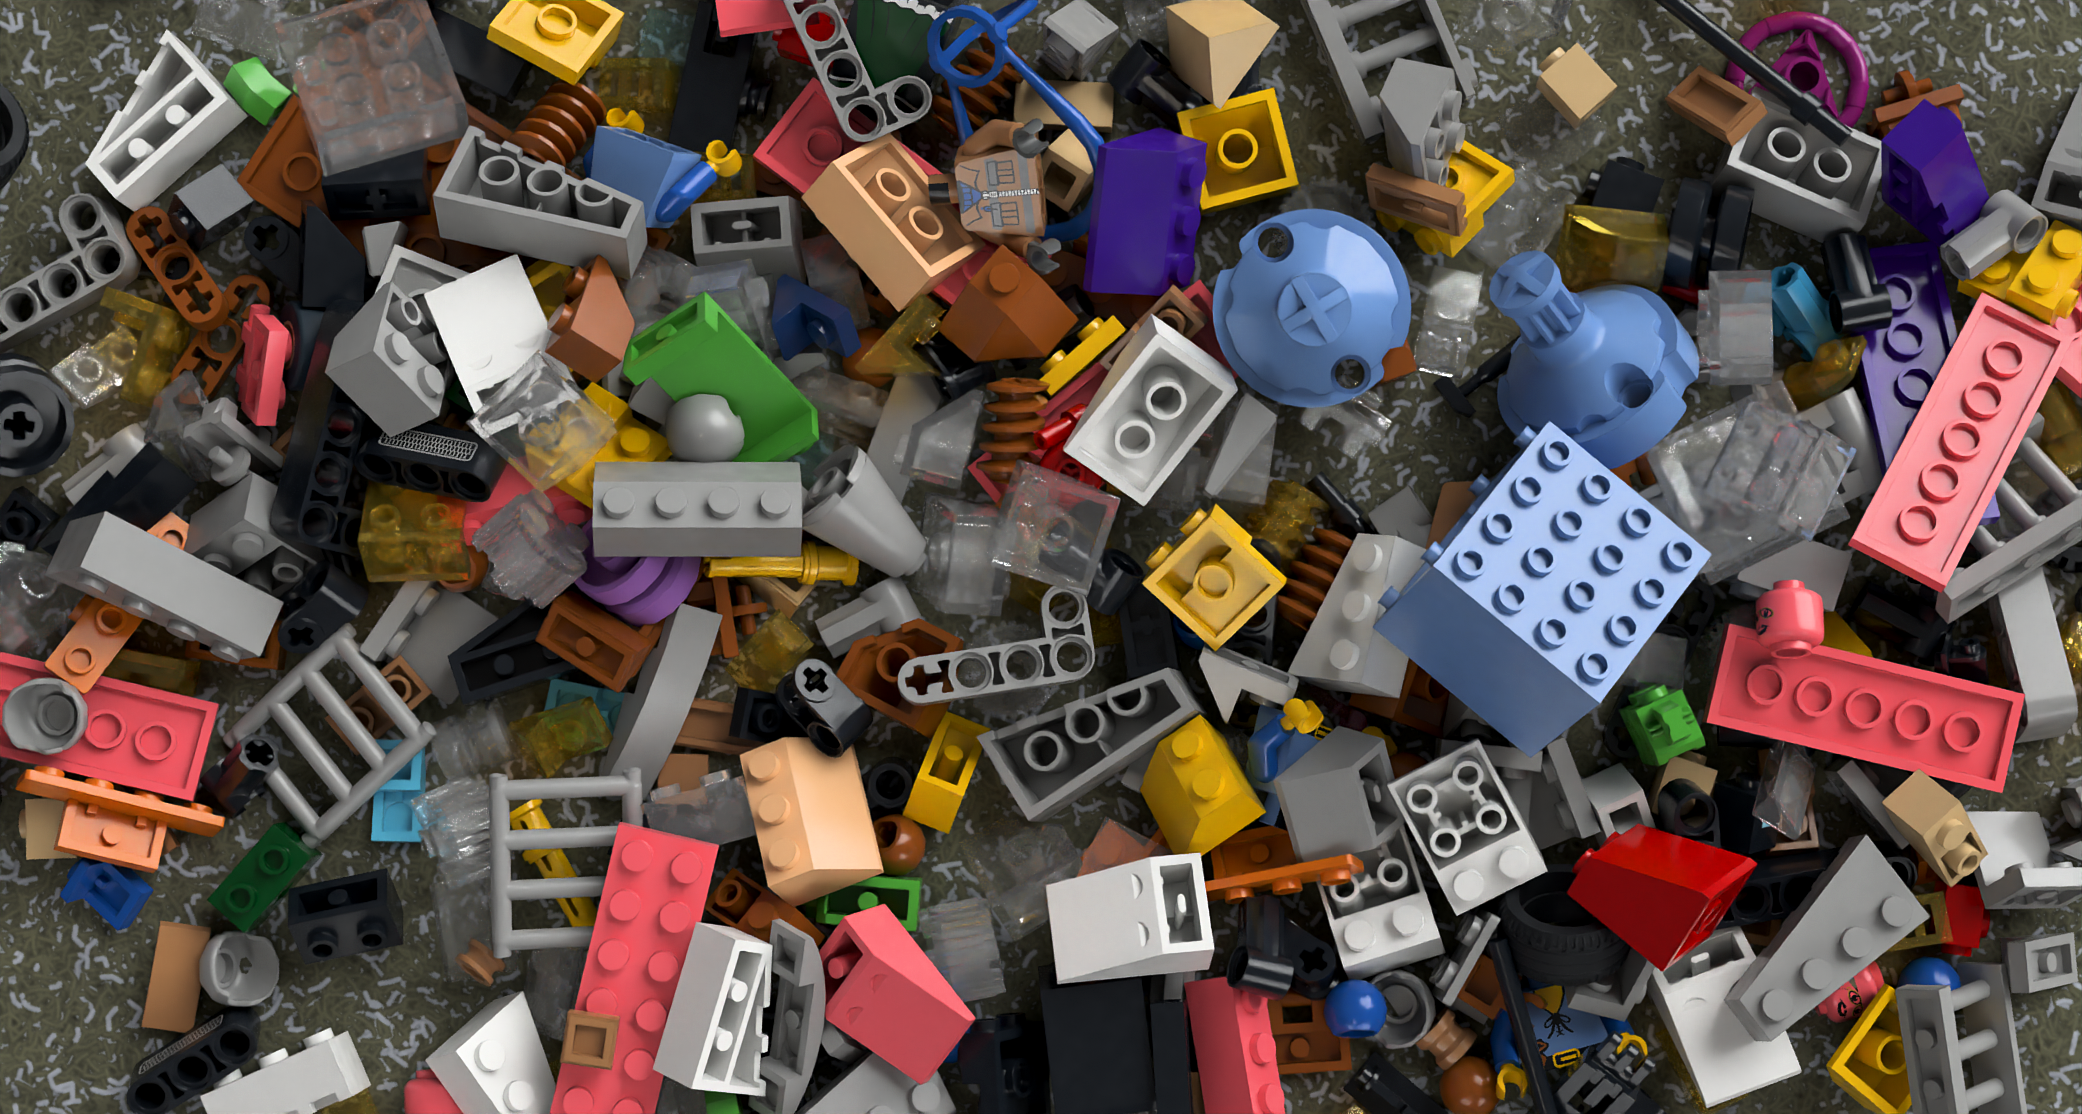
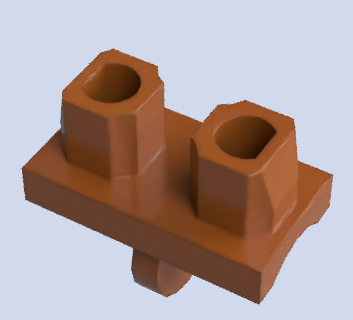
(1905, 97)
(716, 593)

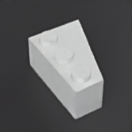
(164, 126)
(1342, 645)
(717, 1013)
(496, 1062)
(295, 1083)

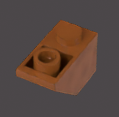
(591, 323)
(751, 908)

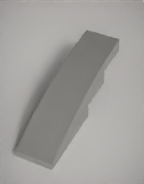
(663, 695)

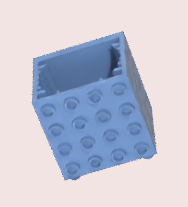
(1541, 590)

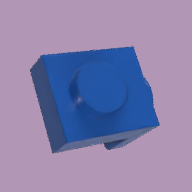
(109, 888)

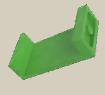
(707, 353)

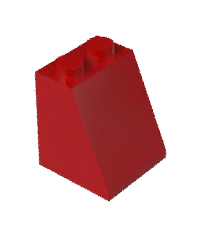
(1659, 890)

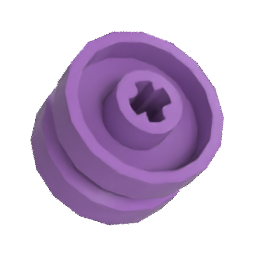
(637, 587)

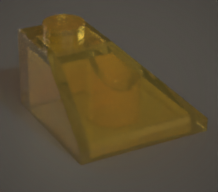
(1611, 248)

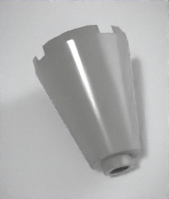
(861, 514)

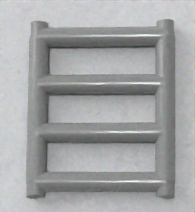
(383, 765)
(506, 840)

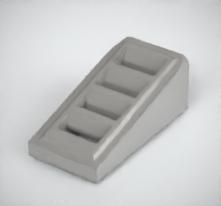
(1244, 433)

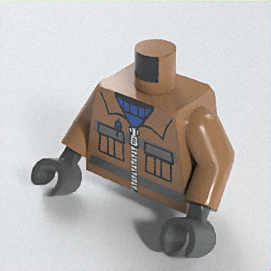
(1002, 190)

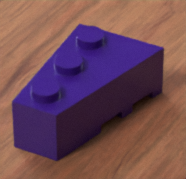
(1932, 173)

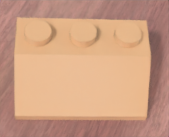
(885, 221)
(810, 819)

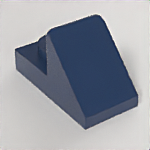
(808, 316)

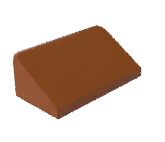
(592, 640)

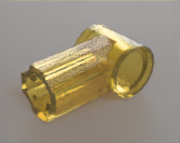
(2062, 430)

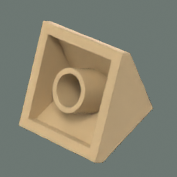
(1215, 44)

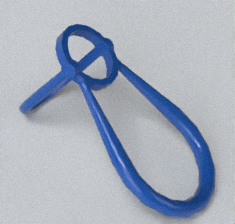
(996, 27)

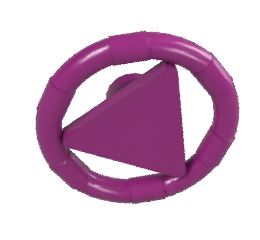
(1802, 61)

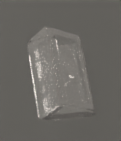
(1785, 788)

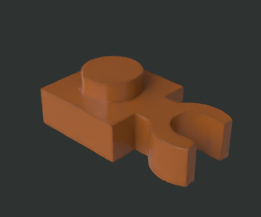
(1484, 992)

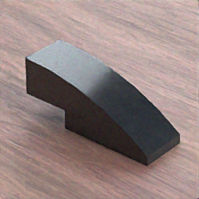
(479, 59)
(138, 494)

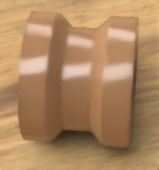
(1447, 1039)

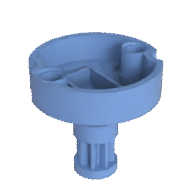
(1317, 304)
(1591, 361)

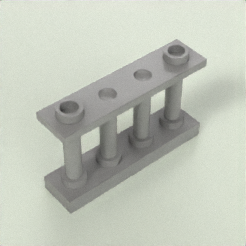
(1351, 67)
(2038, 542)
(1937, 1055)

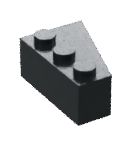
(507, 656)

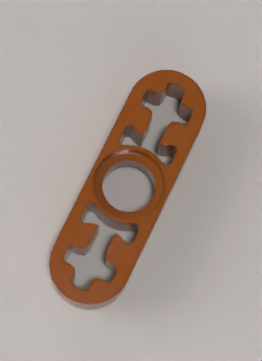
(195, 278)
(214, 377)

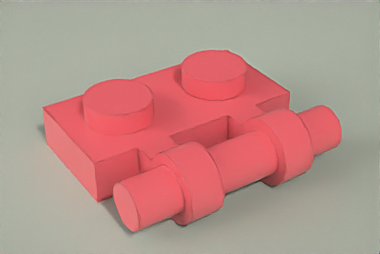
(261, 373)

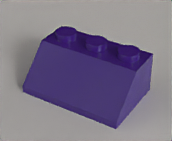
(1145, 213)

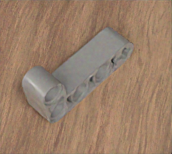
(861, 90)
(84, 262)
(2034, 657)
(994, 659)

